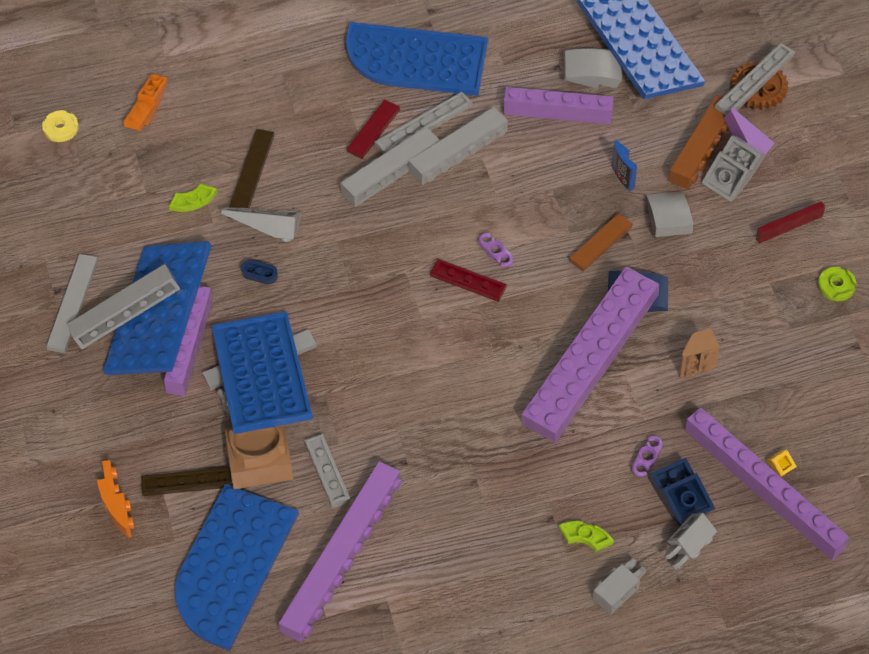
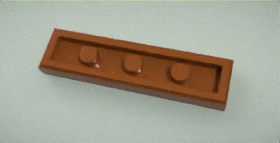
(600, 242)

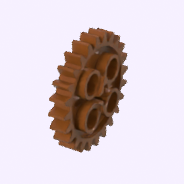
(771, 92)

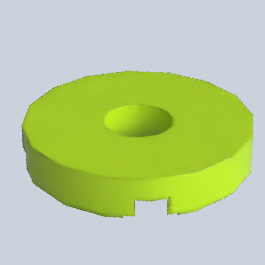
(833, 292)

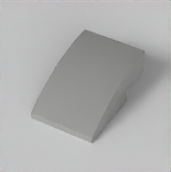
(592, 68)
(733, 168)
(669, 214)

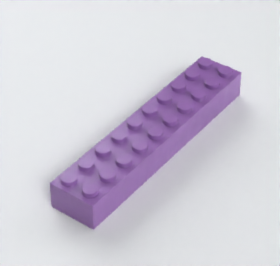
(590, 354)

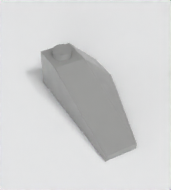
(279, 224)

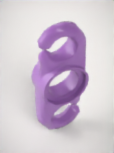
(504, 253)
(640, 461)

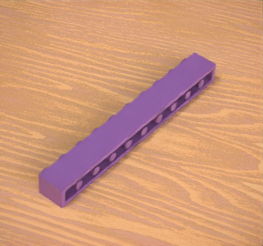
(767, 484)
(339, 552)

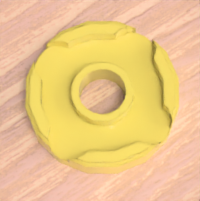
(61, 134)

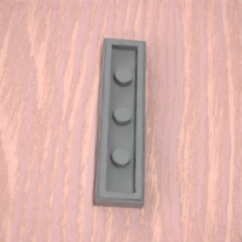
(327, 470)

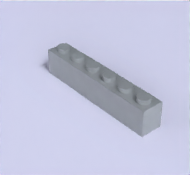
(458, 146)
(386, 168)
(123, 306)

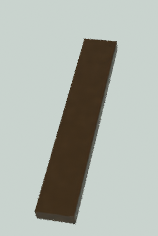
(252, 169)
(186, 481)

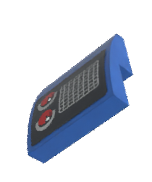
(624, 167)

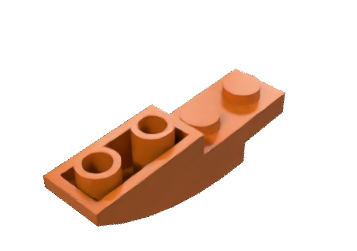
(147, 103)
(115, 501)

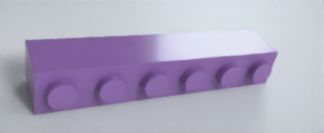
(558, 105)
(178, 380)

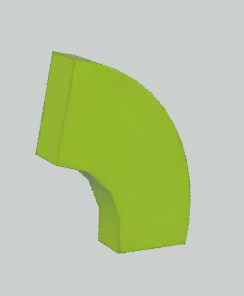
(193, 200)
(585, 533)

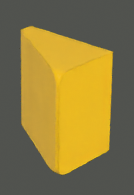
(781, 462)

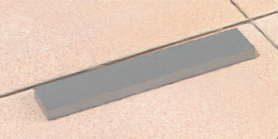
(755, 79)
(429, 119)
(72, 302)
(303, 343)

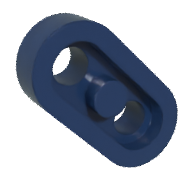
(260, 272)

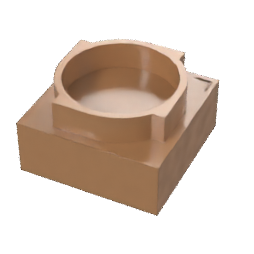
(259, 457)

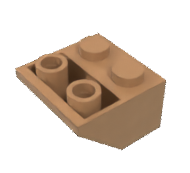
(699, 354)

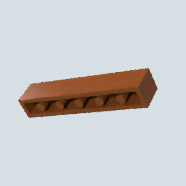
(699, 147)

